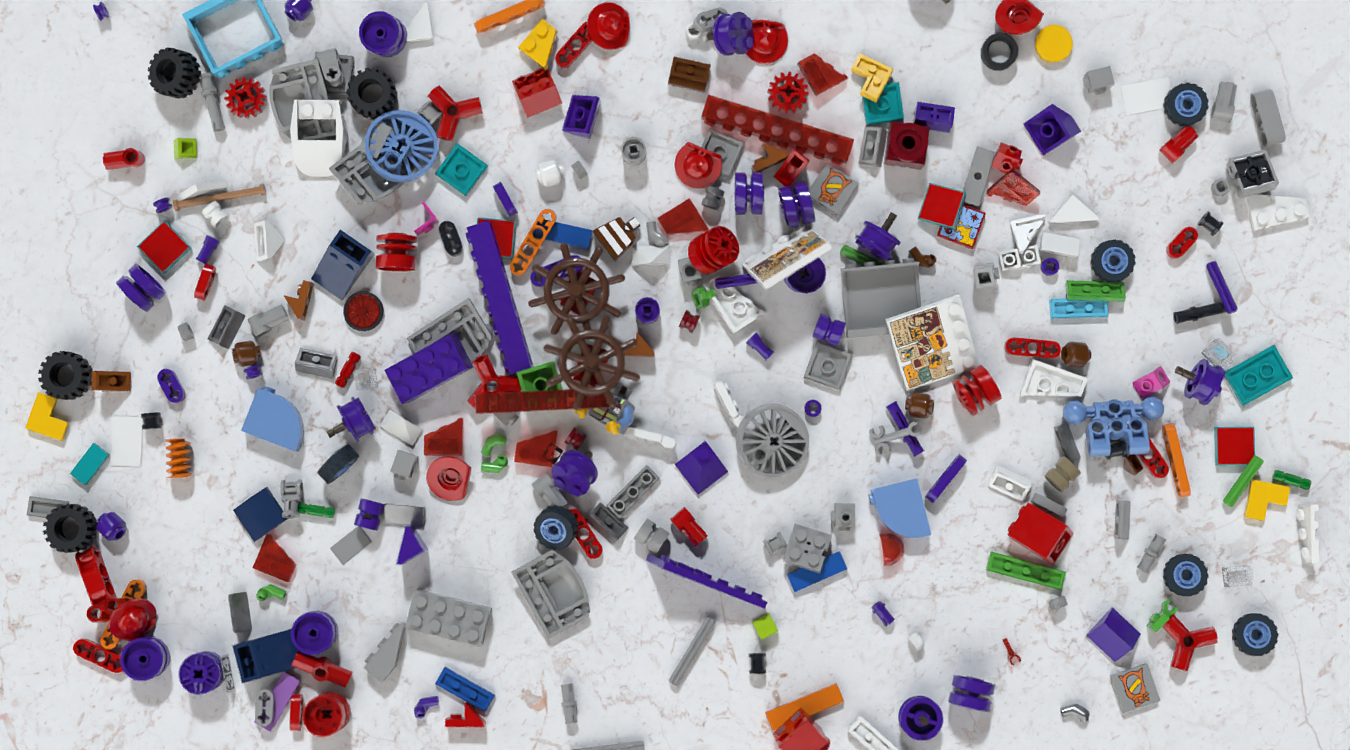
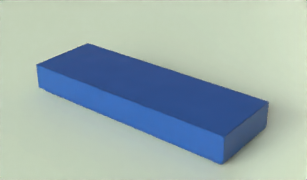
(566, 234)
(803, 578)
(465, 689)

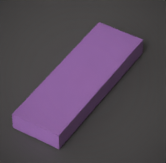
(283, 691)

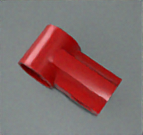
(1175, 147)
(122, 159)
(686, 523)

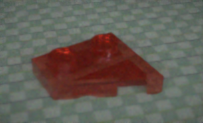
(820, 74)
(1014, 188)
(682, 219)
(445, 441)
(537, 450)
(274, 560)

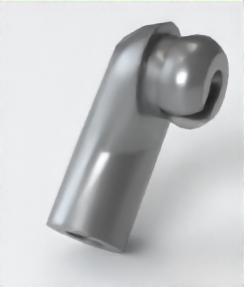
(1076, 709)

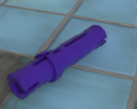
(902, 423)

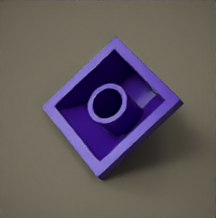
(1051, 128)
(701, 467)

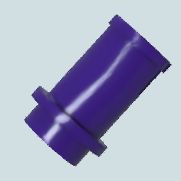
(881, 611)

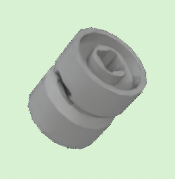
(633, 151)
(651, 535)

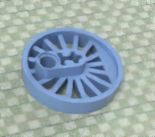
(414, 123)

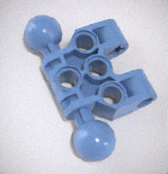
(1099, 442)

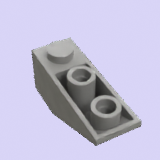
(386, 658)

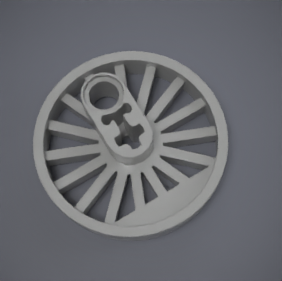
(779, 436)

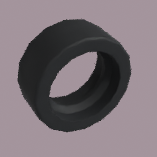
(1013, 51)

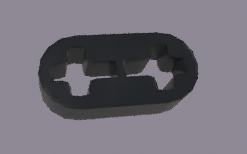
(455, 237)

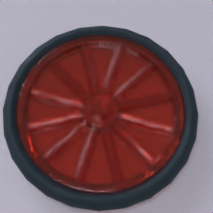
(363, 311)

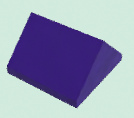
(581, 115)
(411, 545)
(1114, 635)

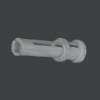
(210, 93)

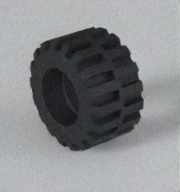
(186, 73)
(365, 79)
(50, 371)
(54, 528)

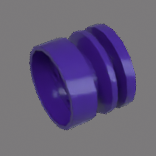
(813, 281)
(212, 672)

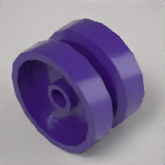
(383, 34)
(749, 193)
(796, 204)
(139, 289)
(314, 644)
(133, 658)
(972, 692)

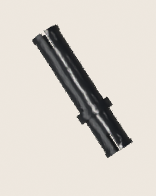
(1195, 313)

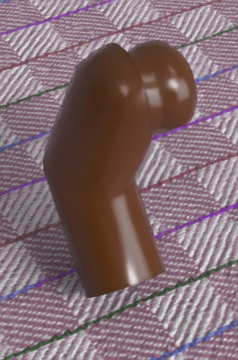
(924, 260)

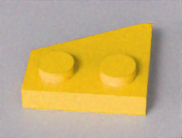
(539, 43)

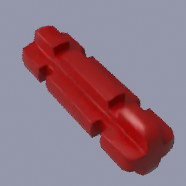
(347, 369)

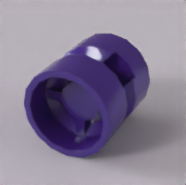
(647, 310)
(827, 329)
(369, 507)

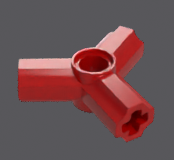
(449, 123)
(487, 374)
(1199, 638)

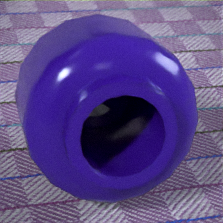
(298, 9)
(111, 526)

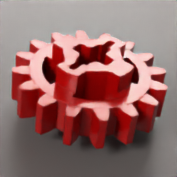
(795, 92)
(243, 105)

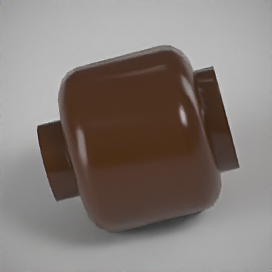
(246, 353)
(1076, 354)
(919, 405)

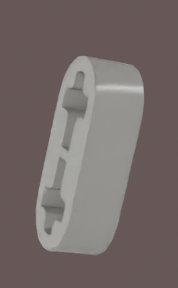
(707, 16)
(1049, 505)
(270, 707)

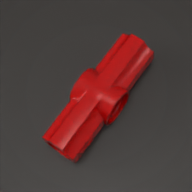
(314, 664)

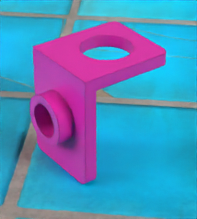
(429, 225)
(1151, 382)

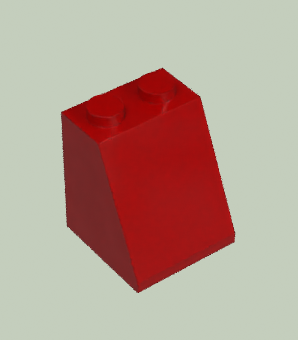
(1040, 533)

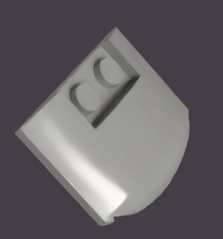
(300, 82)
(360, 178)
(459, 320)
(553, 592)

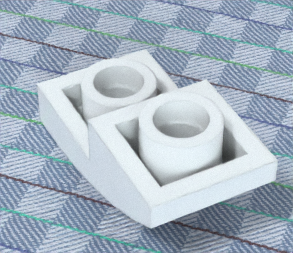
(1013, 260)

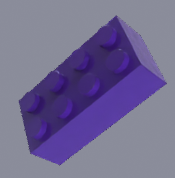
(429, 368)

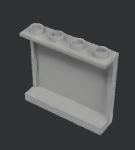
(878, 293)

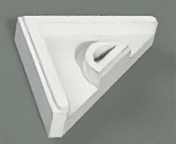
(420, 27)
(201, 189)
(1073, 211)
(1025, 230)

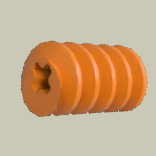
(178, 458)

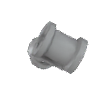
(291, 495)

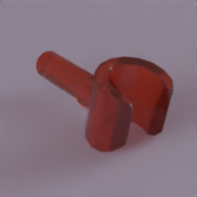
(1010, 651)

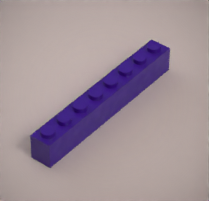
(500, 297)

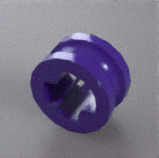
(101, 10)
(162, 205)
(1050, 261)
(252, 372)
(807, 405)

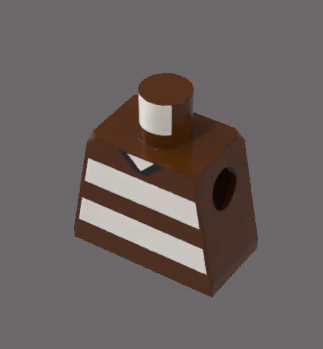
(617, 236)

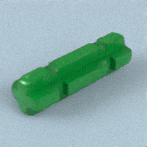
(1291, 479)
(316, 510)

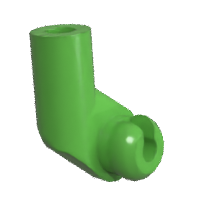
(491, 441)
(495, 467)
(269, 591)

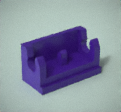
(934, 116)

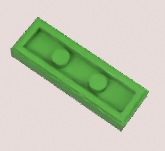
(1095, 291)

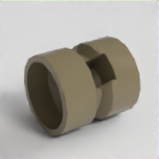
(1064, 472)

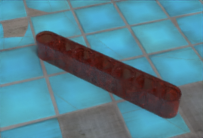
(534, 401)

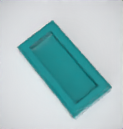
(89, 464)

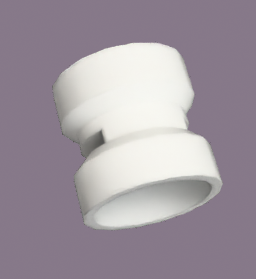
(214, 213)

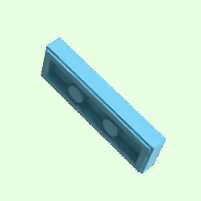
(1077, 308)

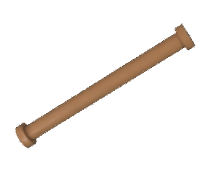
(219, 197)

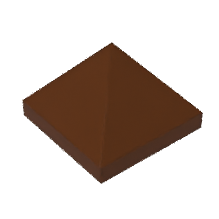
(1132, 465)

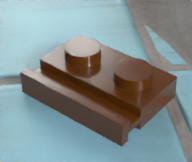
(689, 74)

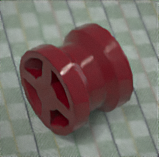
(689, 321)
(575, 439)

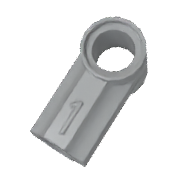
(1223, 106)
(264, 322)
(546, 488)

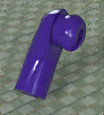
(423, 705)

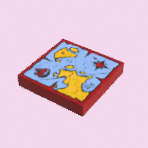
(966, 229)

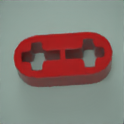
(1184, 245)
(205, 282)
(296, 712)

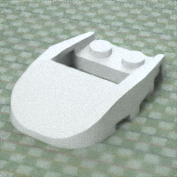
(316, 156)

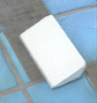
(1059, 245)
(1010, 483)

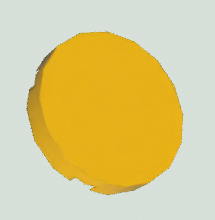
(1053, 43)

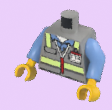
(616, 418)

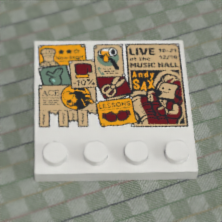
(786, 256)
(932, 342)

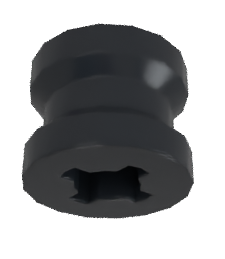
(151, 420)

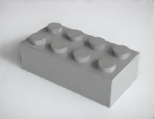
(448, 617)

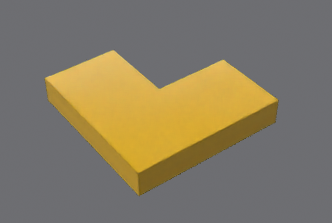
(876, 75)
(42, 420)
(1261, 494)

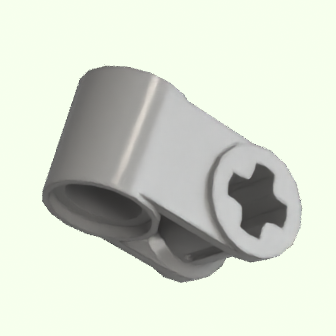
(330, 64)

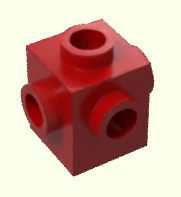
(1007, 158)

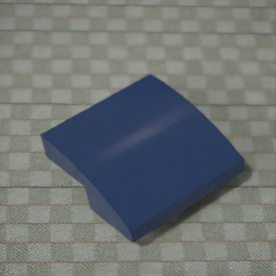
(260, 514)

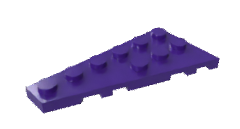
(706, 579)

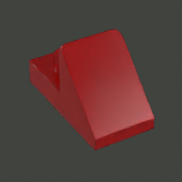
(791, 168)
(471, 718)

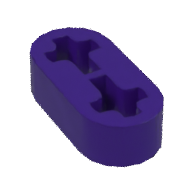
(505, 199)
(167, 388)

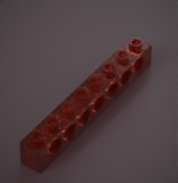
(751, 115)

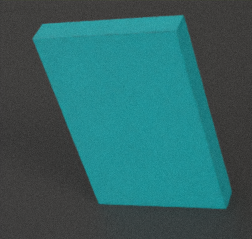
(1258, 375)

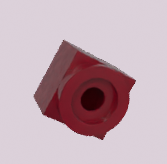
(906, 145)

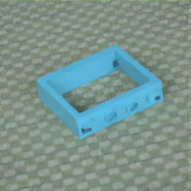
(212, 6)

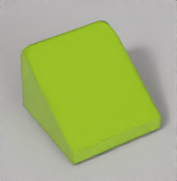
(185, 148)
(765, 626)

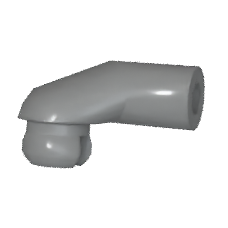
(655, 236)

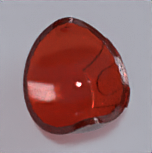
(892, 548)

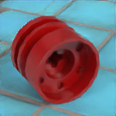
(713, 250)
(396, 252)
(978, 389)
(316, 711)

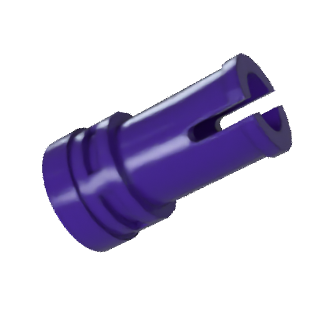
(209, 246)
(757, 344)

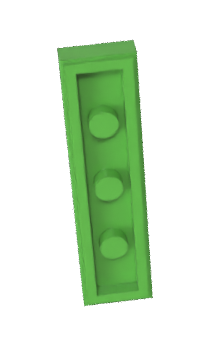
(1025, 570)

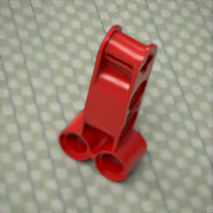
(97, 585)

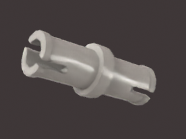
(1151, 553)
(568, 703)

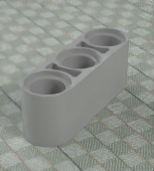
(1267, 117)

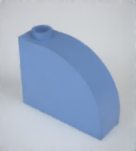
(274, 420)
(901, 508)

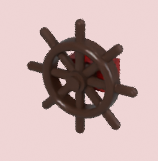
(578, 290)
(591, 362)

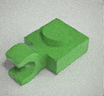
(701, 297)
(1157, 620)

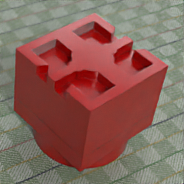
(801, 733)

